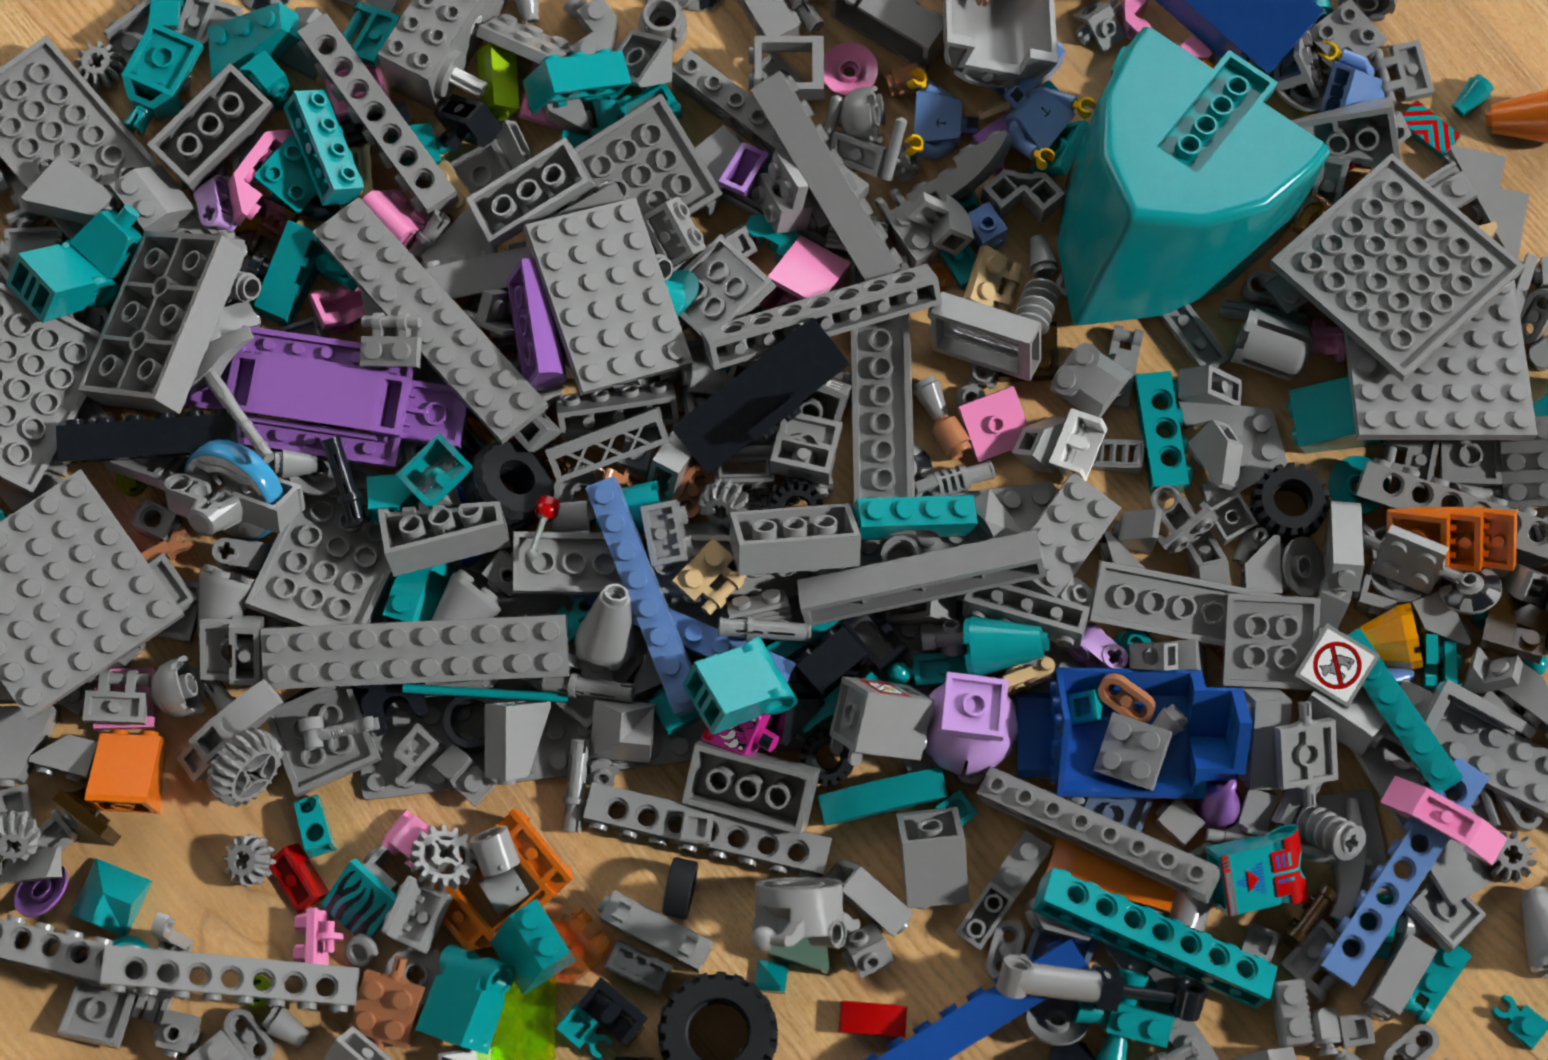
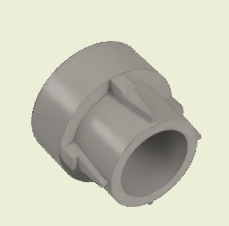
(664, 12)

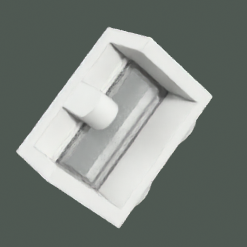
(1078, 444)

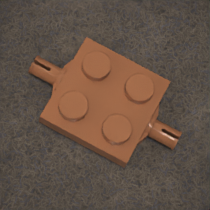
(388, 1006)

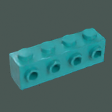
(323, 147)

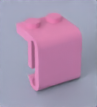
(396, 213)

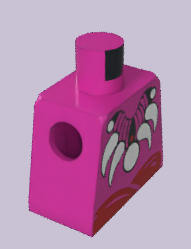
(746, 737)

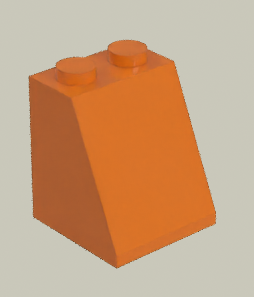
(127, 772)

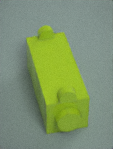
(499, 70)

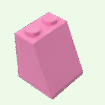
(805, 273)

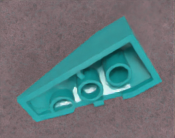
(417, 594)

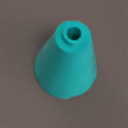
(1001, 644)

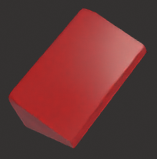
(298, 877)

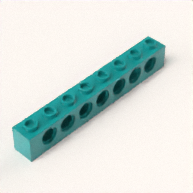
(1110, 928)

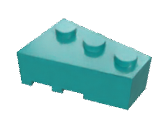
(246, 36)

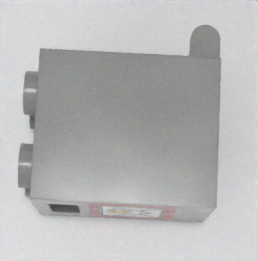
(880, 720)

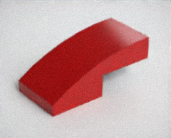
(872, 1019)

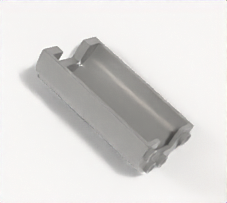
(1000, 41)

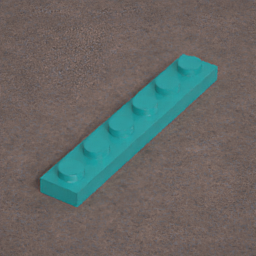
(1408, 724)

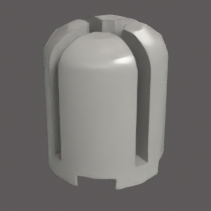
(1272, 344)

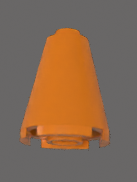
(1521, 117)

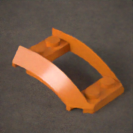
(536, 859)

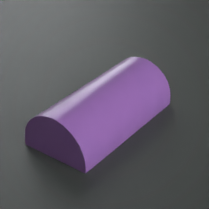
(535, 328)

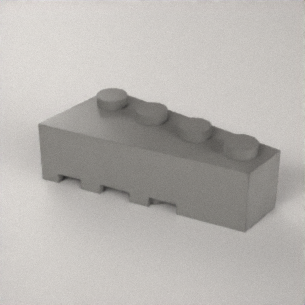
(441, 535)

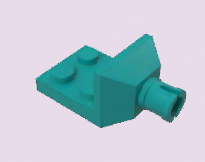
(157, 75)

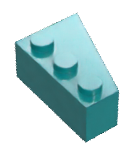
(576, 77)
(289, 275)

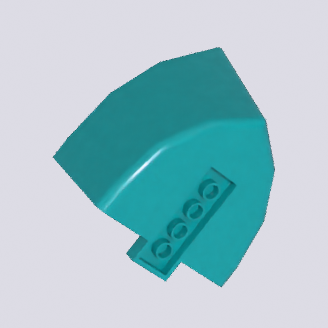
(1178, 183)

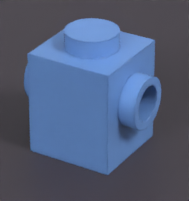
(988, 227)

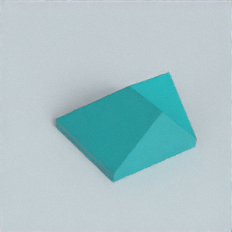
(110, 897)

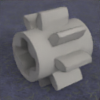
(906, 165)

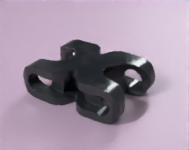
(380, 697)

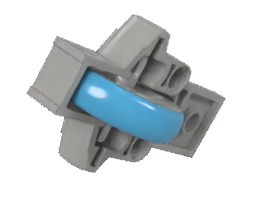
(215, 486)

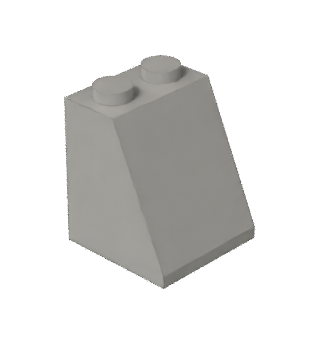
(933, 857)

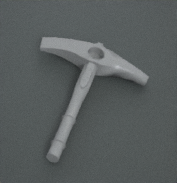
(209, 373)
(1347, 873)

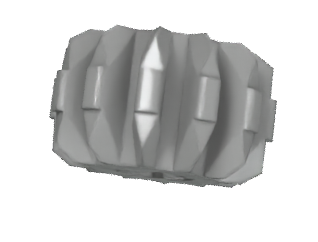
(97, 56)
(720, 499)
(18, 836)
(249, 860)
(1522, 861)

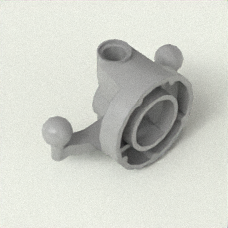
(799, 909)

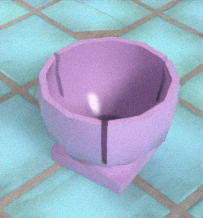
(971, 723)

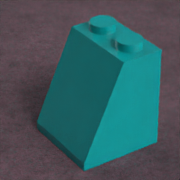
(1324, 417)
(532, 946)

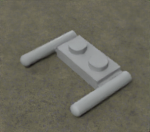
(861, 153)

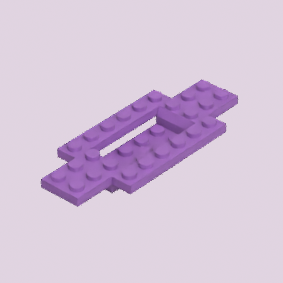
(324, 384)

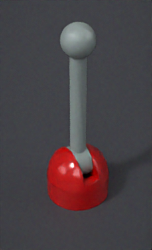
(546, 511)

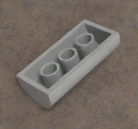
(530, 192)

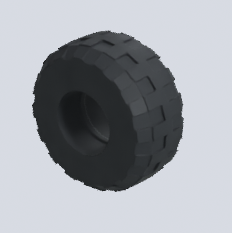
(518, 467)

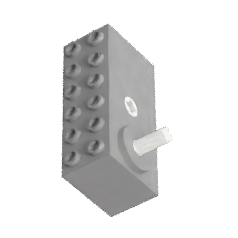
(433, 48)

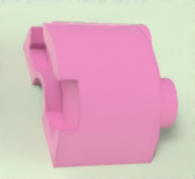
(337, 310)
(403, 834)

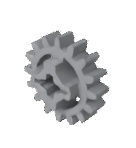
(443, 858)

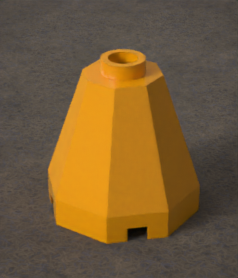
(1395, 637)

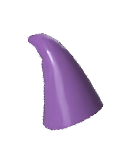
(1220, 806)

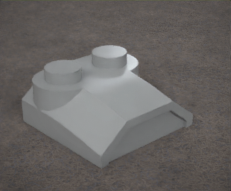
(1089, 380)

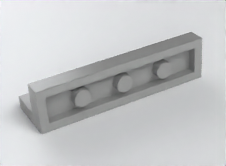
(604, 433)

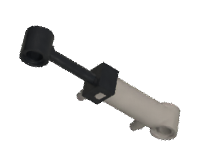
(1100, 986)

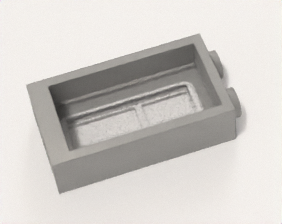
(986, 336)

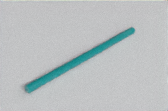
(484, 693)

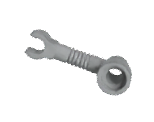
(315, 733)

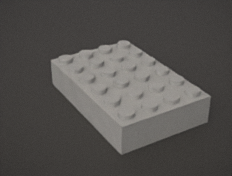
(162, 321)

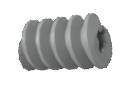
(1039, 301)
(1331, 832)

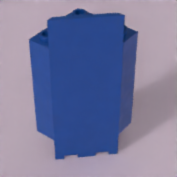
(1247, 27)
(1207, 750)

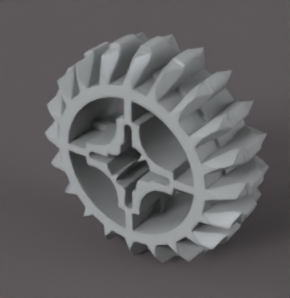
(244, 767)

